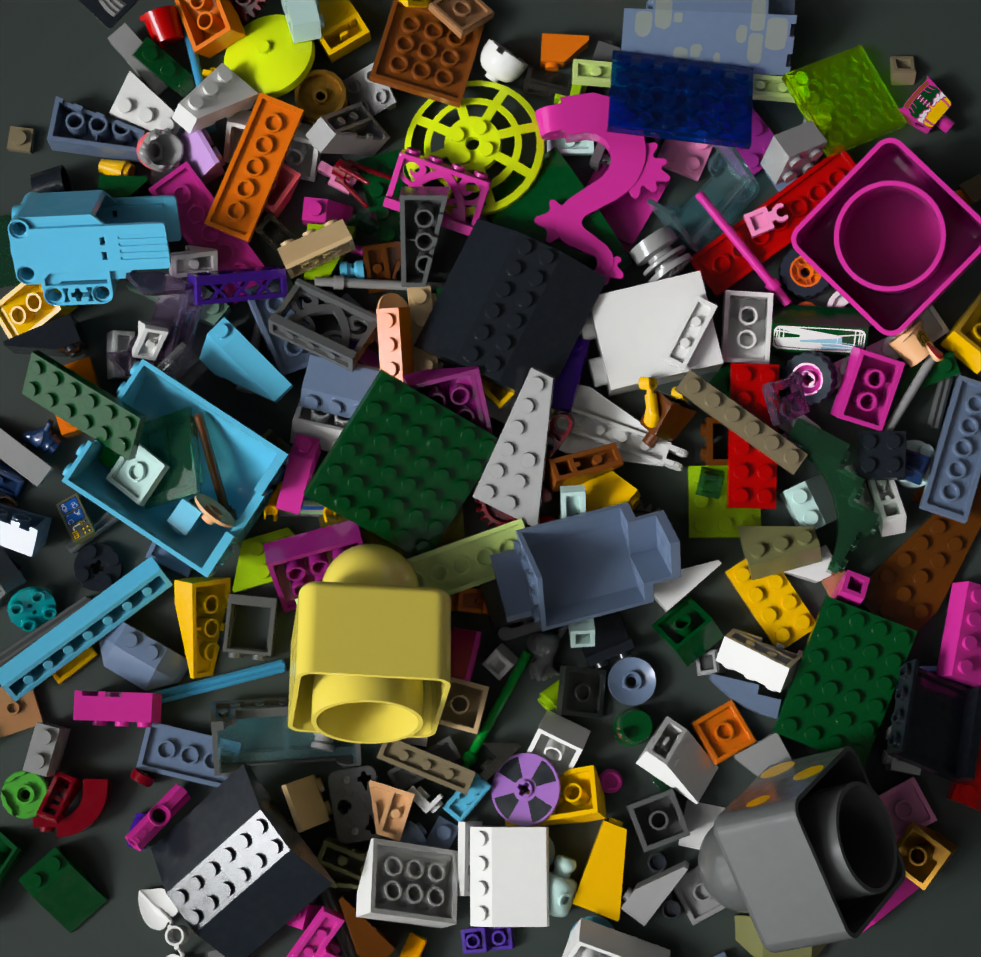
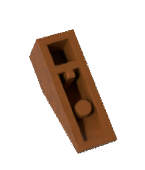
(582, 466)

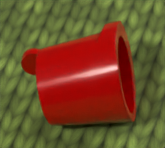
(163, 25)

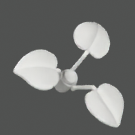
(157, 912)

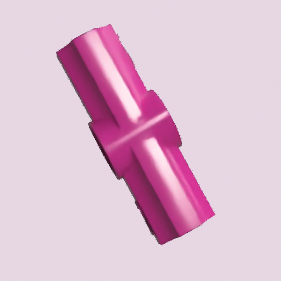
(147, 827)

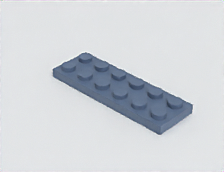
(957, 455)

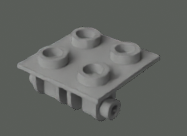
(371, 94)

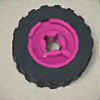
(819, 368)

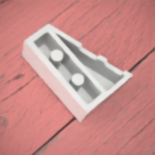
(213, 99)
(143, 108)
(758, 660)

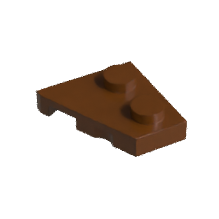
(381, 261)

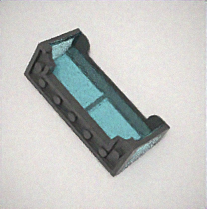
(259, 735)

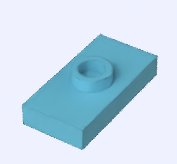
(461, 805)

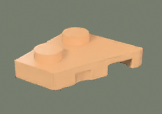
(390, 809)

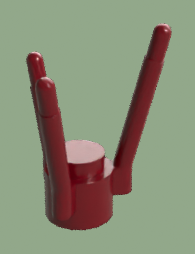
(346, 170)

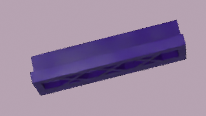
(238, 275)

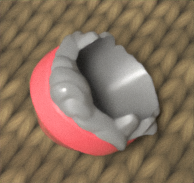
(160, 150)

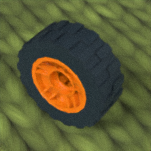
(794, 282)

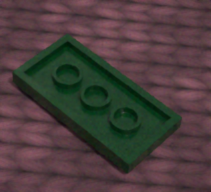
(376, 192)

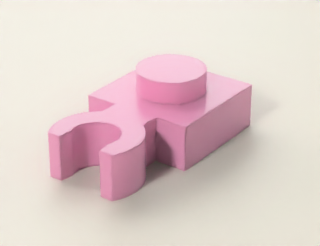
(761, 221)

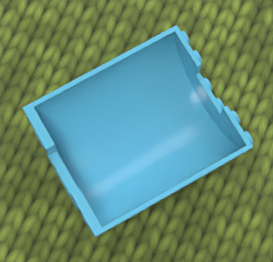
(244, 459)

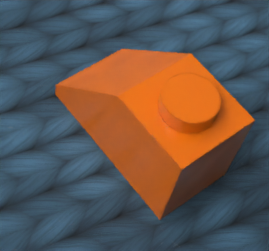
(561, 49)

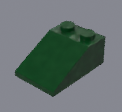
(63, 889)

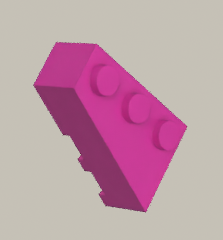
(118, 707)

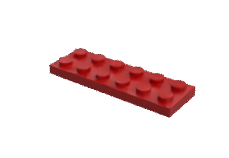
(749, 471)

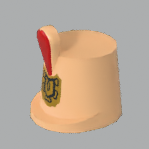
(915, 345)

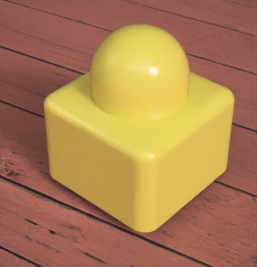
(369, 651)

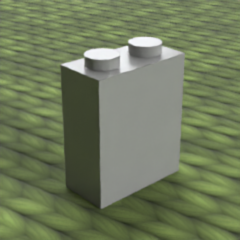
(46, 749)

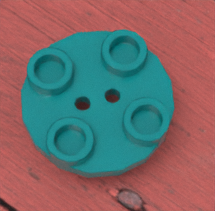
(22, 614)

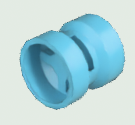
(352, 270)

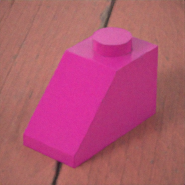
(323, 210)

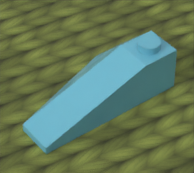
(237, 360)

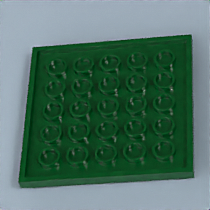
(402, 465)

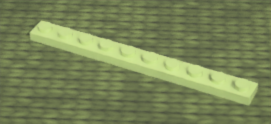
(598, 74)

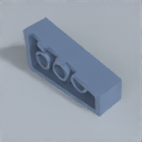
(91, 133)
(23, 530)

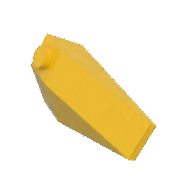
(200, 614)

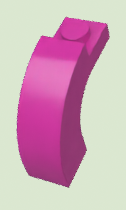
(851, 588)

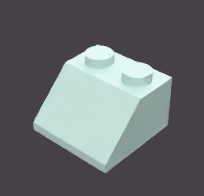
(810, 503)

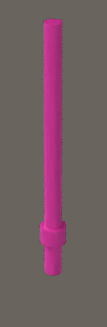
(772, 284)

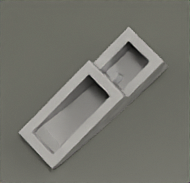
(126, 43)

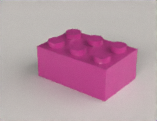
(867, 388)

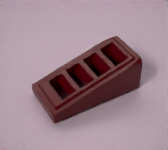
(56, 785)

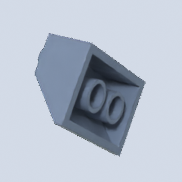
(334, 388)

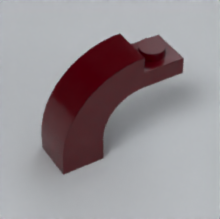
(92, 806)

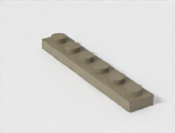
(741, 422)

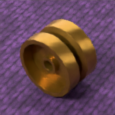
(316, 86)

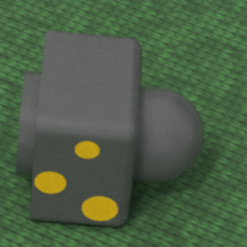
(804, 852)

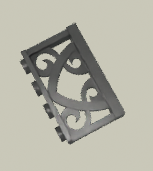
(324, 303)

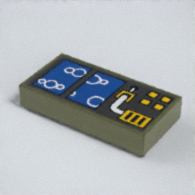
(76, 519)

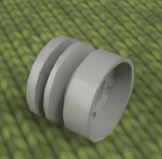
(660, 255)

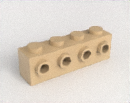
(421, 303)

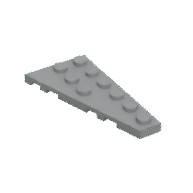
(518, 462)

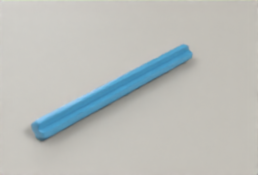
(222, 681)

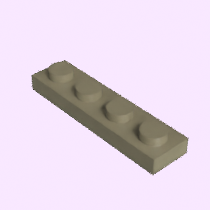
(427, 765)

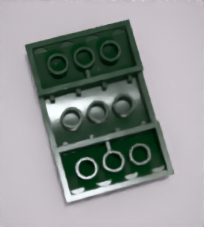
(557, 183)

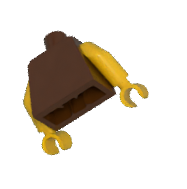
(664, 413)

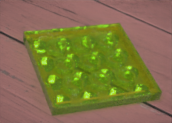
(844, 99)

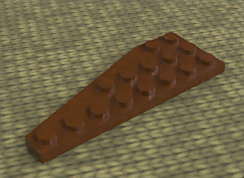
(921, 570)

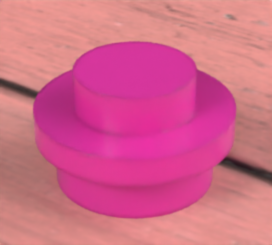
(610, 780)

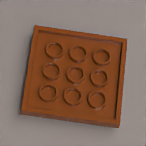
(424, 55)

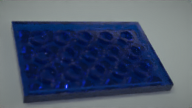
(680, 99)

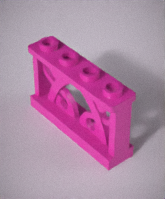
(457, 220)

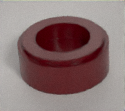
(142, 777)

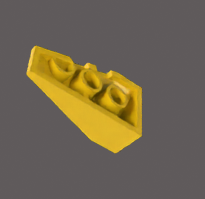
(580, 798)

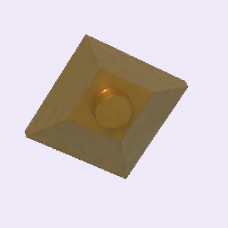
(924, 853)

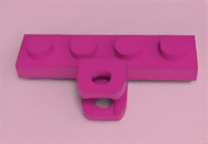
(317, 937)

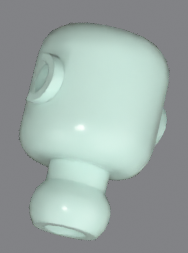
(561, 886)

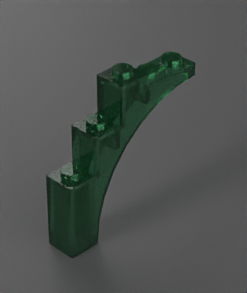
(851, 517)

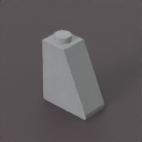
(763, 754)

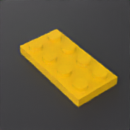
(773, 604)

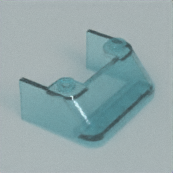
(729, 189)

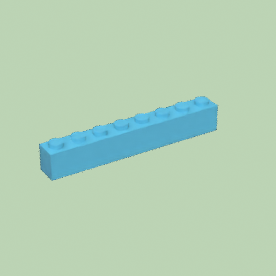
(83, 628)

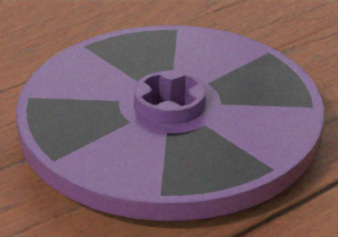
(543, 786)

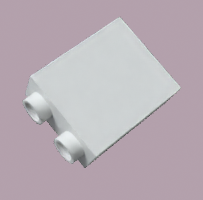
(637, 328)

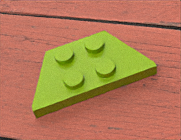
(252, 565)

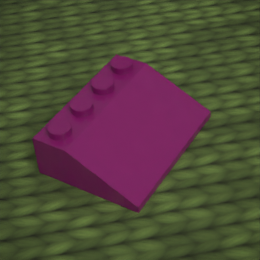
(456, 389)
(306, 558)

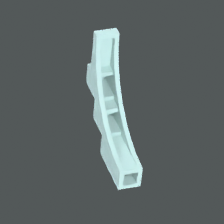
(574, 503)

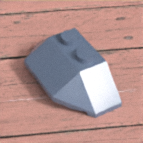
(141, 658)

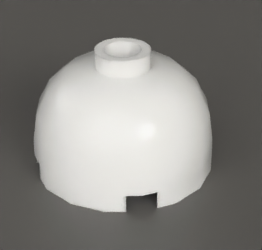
(501, 63)

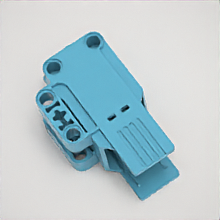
(79, 245)

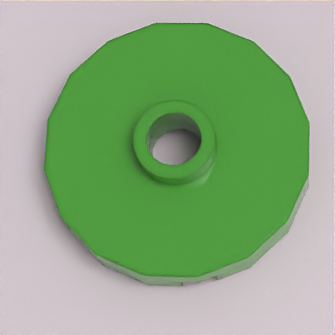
(13, 790)

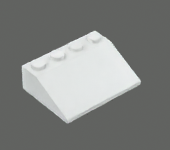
(509, 876)
(409, 884)

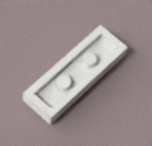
(690, 332)
(464, 856)

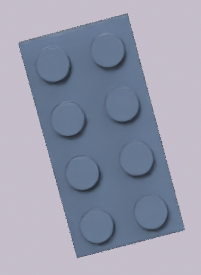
(285, 355)
(178, 754)

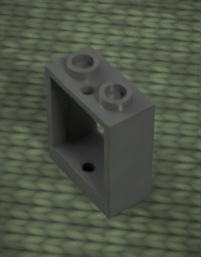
(251, 601)

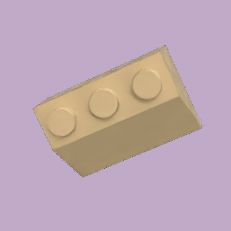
(316, 247)

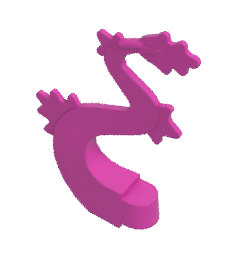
(630, 169)

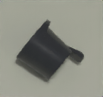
(51, 180)

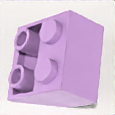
(201, 157)

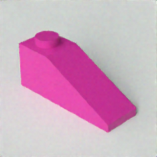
(298, 473)

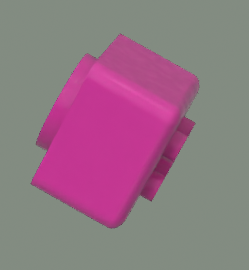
(890, 237)

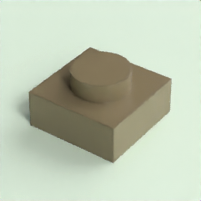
(21, 139)

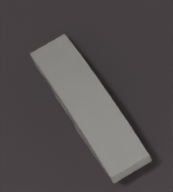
(23, 459)

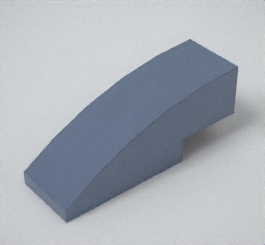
(747, 695)

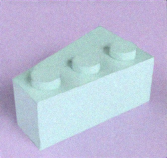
(303, 19)

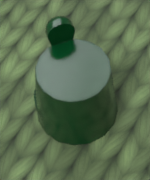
(632, 727)

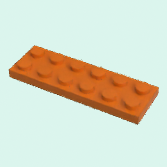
(254, 167)

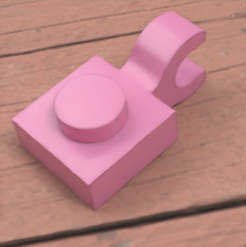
(326, 170)

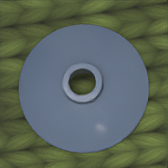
(644, 678)

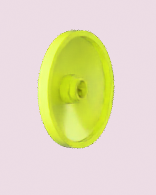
(269, 57)

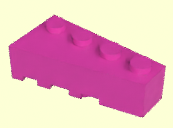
(961, 638)

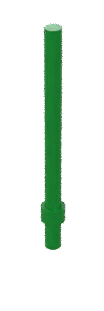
(469, 758)

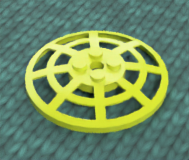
(489, 144)

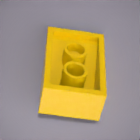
(27, 309)
(965, 337)

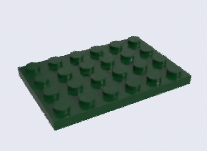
(844, 679)

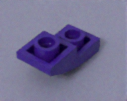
(487, 939)

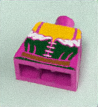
(927, 108)

